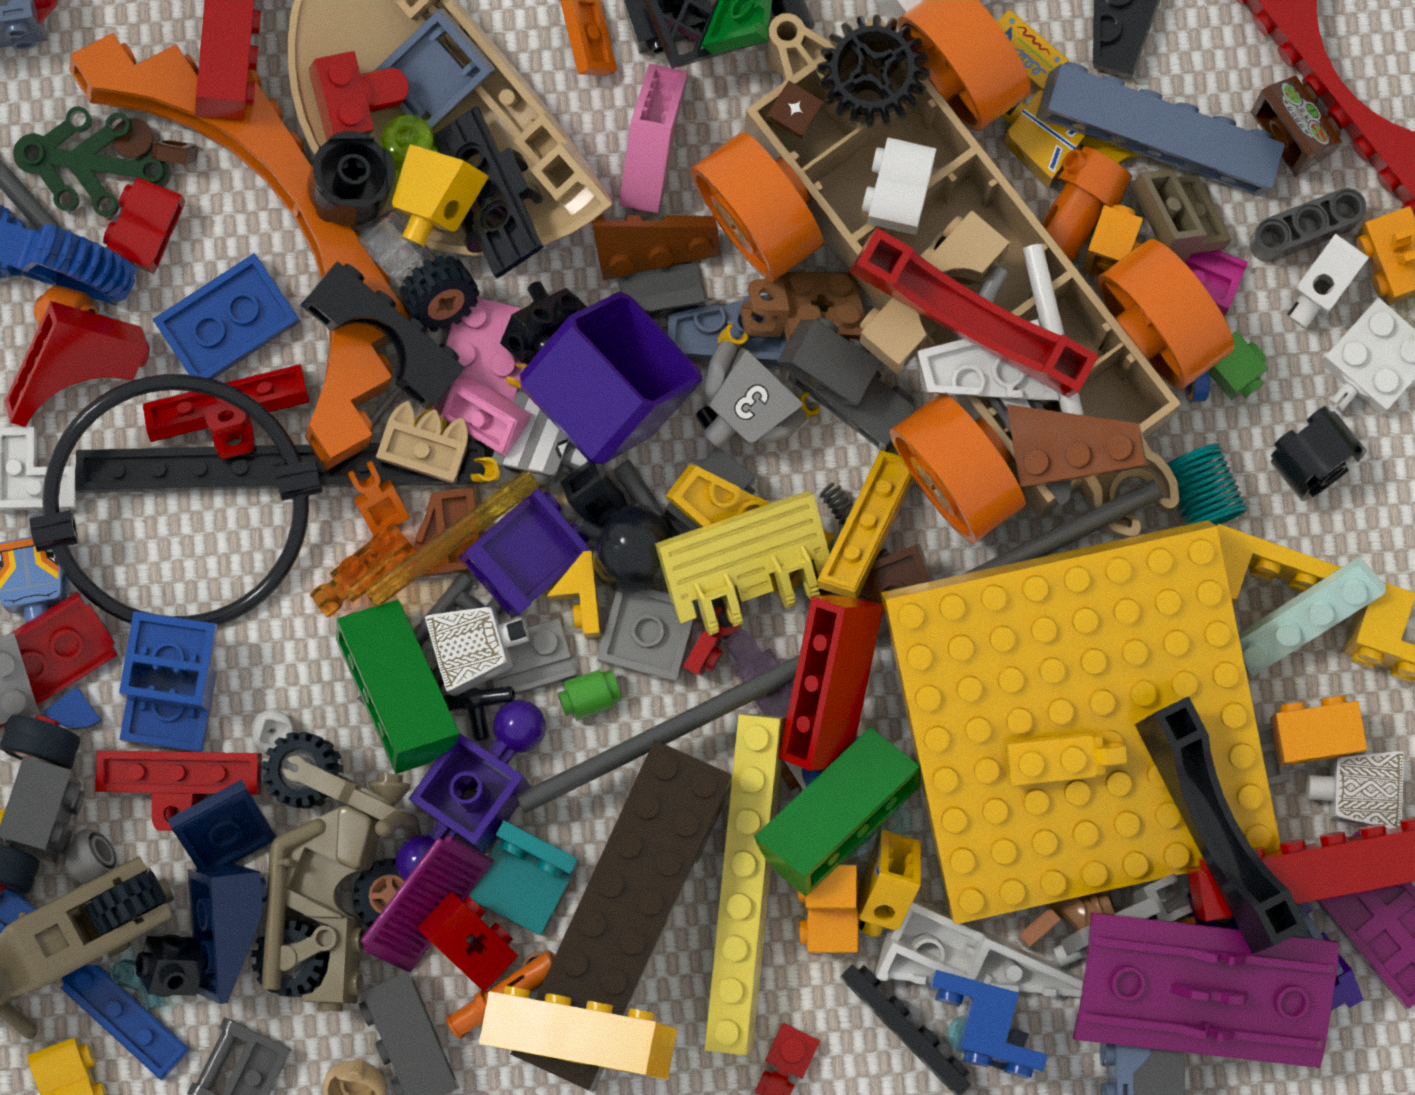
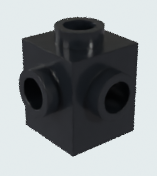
(170, 965)

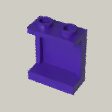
(525, 552)

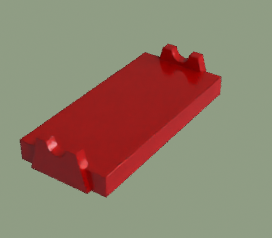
(63, 646)

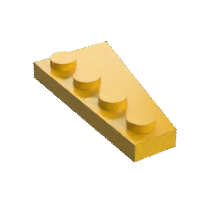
(712, 499)

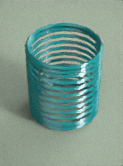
(1197, 494)

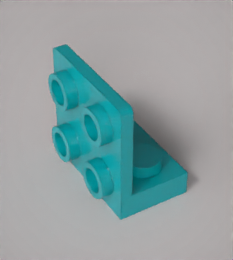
(524, 878)

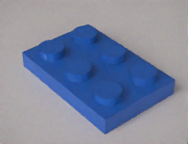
(226, 319)

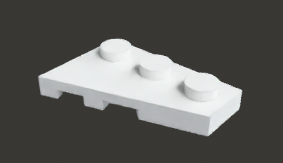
(971, 371)

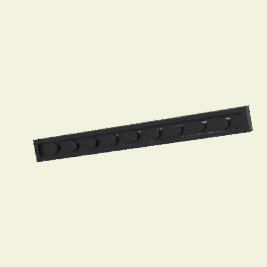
(204, 470)

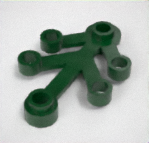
(83, 160)

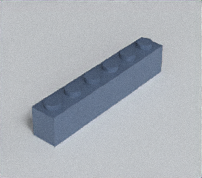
(1160, 129)

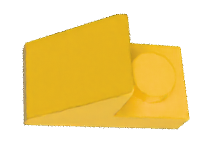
(581, 583)

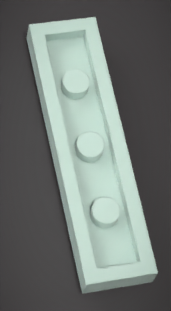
(1309, 615)

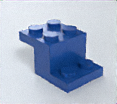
(168, 682)
(986, 1024)

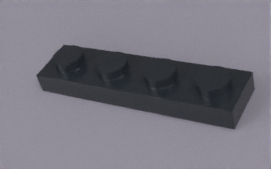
(920, 1041)

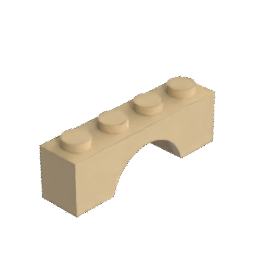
(966, 253)

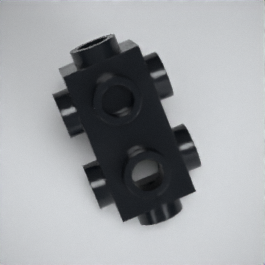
(536, 324)

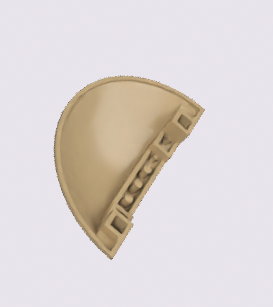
(506, 100)

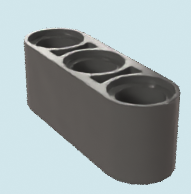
(1319, 210)

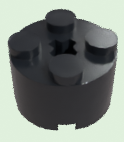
(354, 199)
(1316, 454)

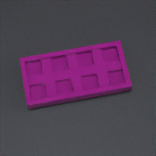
(1382, 931)

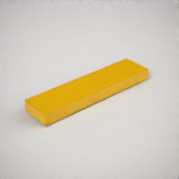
(866, 526)

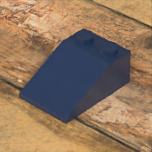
(224, 921)

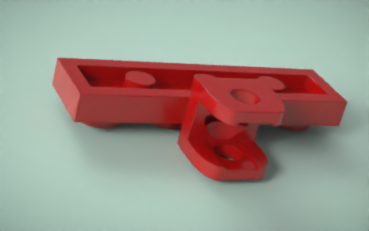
(225, 422)
(175, 777)

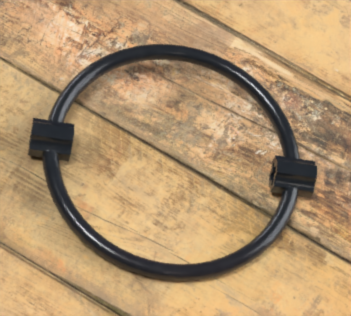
(295, 480)

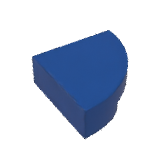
(73, 711)

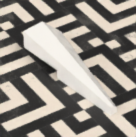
(933, 943)

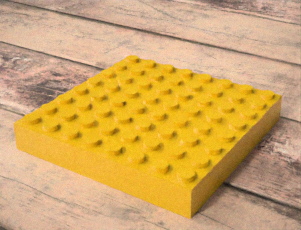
(1066, 651)

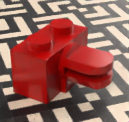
(349, 97)

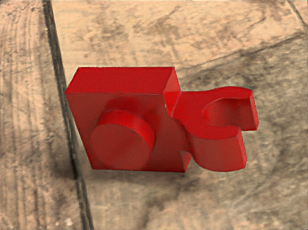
(705, 652)

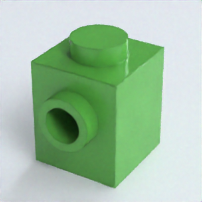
(1241, 369)

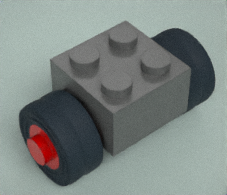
(40, 800)

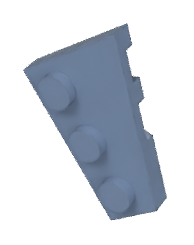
(698, 330)

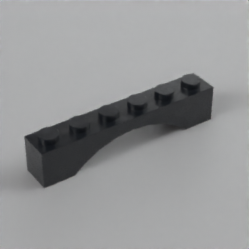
(1251, 891)

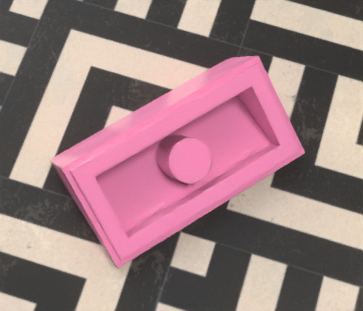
(486, 414)

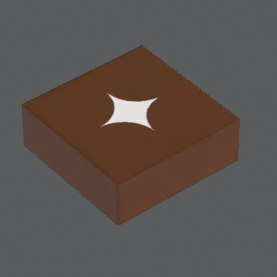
(795, 109)

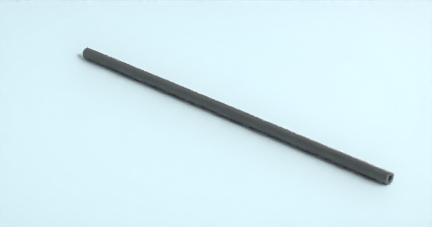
(785, 672)

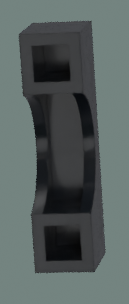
(424, 366)

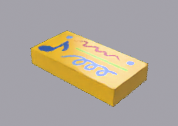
(1034, 51)

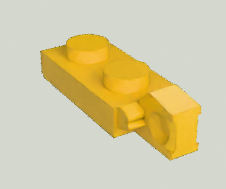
(1061, 758)

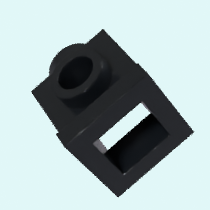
(593, 493)

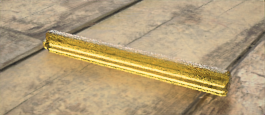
(451, 538)

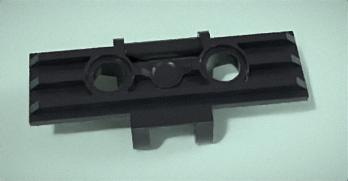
(503, 225)

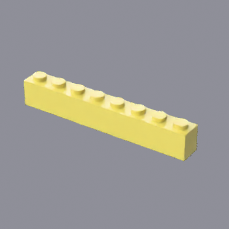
(744, 886)

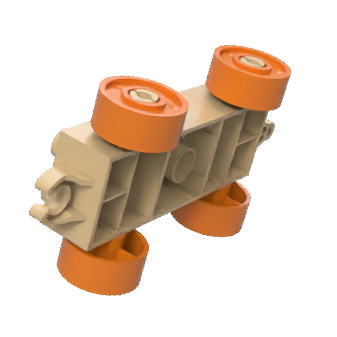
(788, 193)

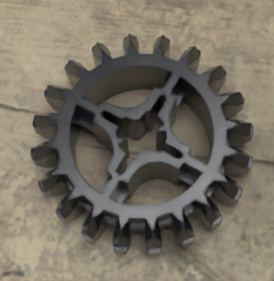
(888, 60)

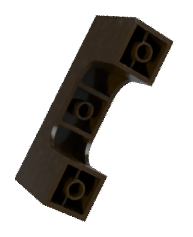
(634, 890)

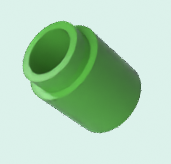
(589, 694)

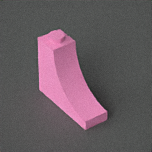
(652, 138)

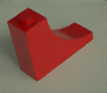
(73, 349)

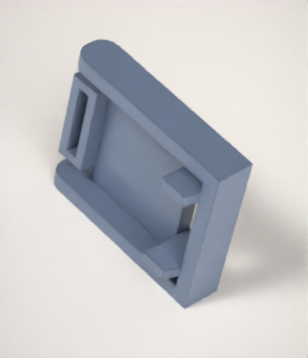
(433, 74)

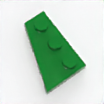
(737, 25)

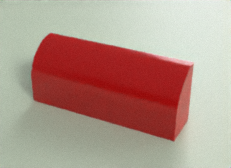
(830, 680)

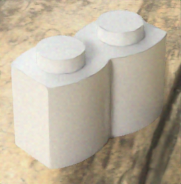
(900, 185)

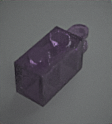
(754, 662)

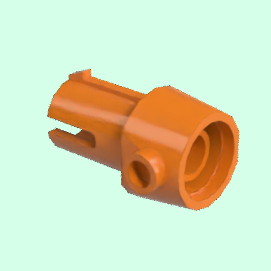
(1089, 184)

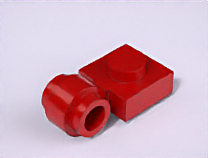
(790, 1054)

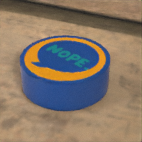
(1199, 389)

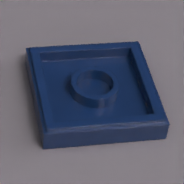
(222, 827)

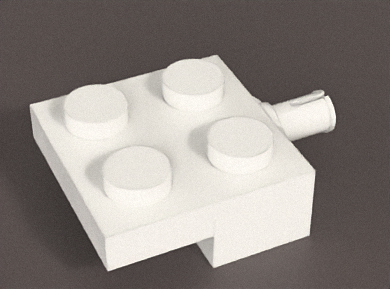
(1374, 359)

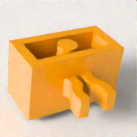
(1112, 239)
(1391, 252)
(1318, 732)

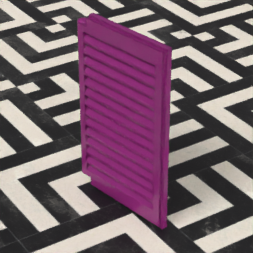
(444, 868)

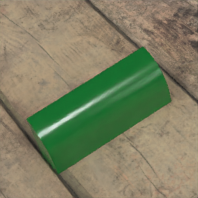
(396, 685)
(838, 811)

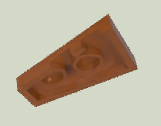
(648, 245)
(1071, 446)

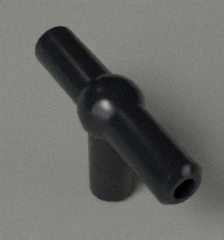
(474, 701)

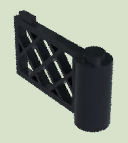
(662, 22)

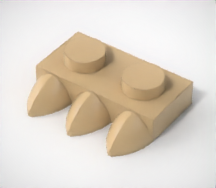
(422, 446)

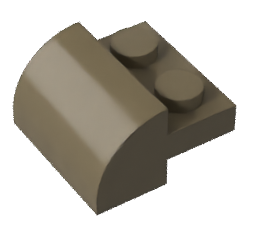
(1180, 212)

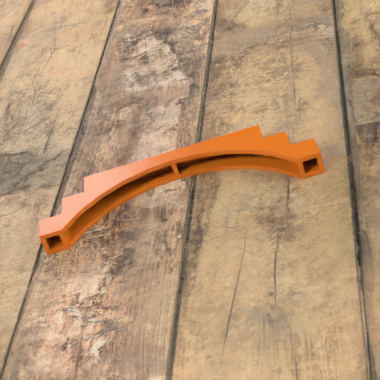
(167, 89)

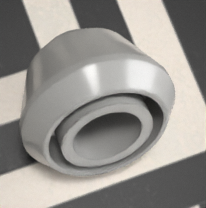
(89, 856)

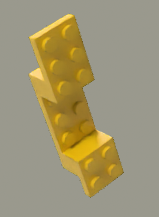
(1375, 628)

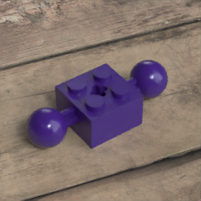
(440, 794)

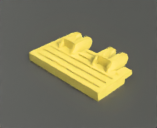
(742, 555)

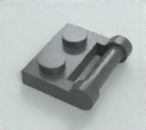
(255, 1070)

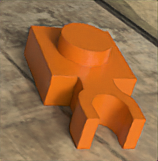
(378, 503)

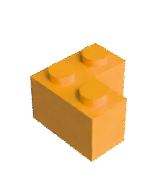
(832, 914)

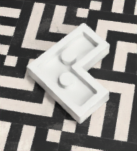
(21, 478)

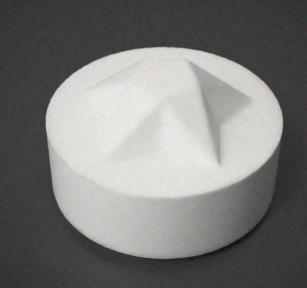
(269, 727)

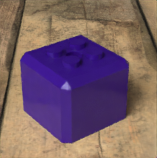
(609, 378)

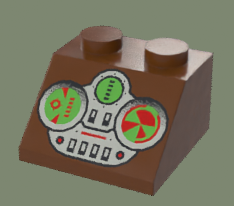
(1293, 118)

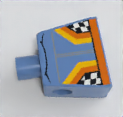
(30, 578)

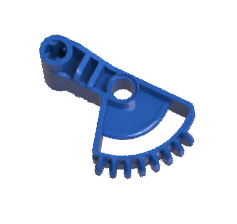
(63, 260)

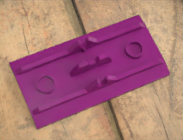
(1205, 991)

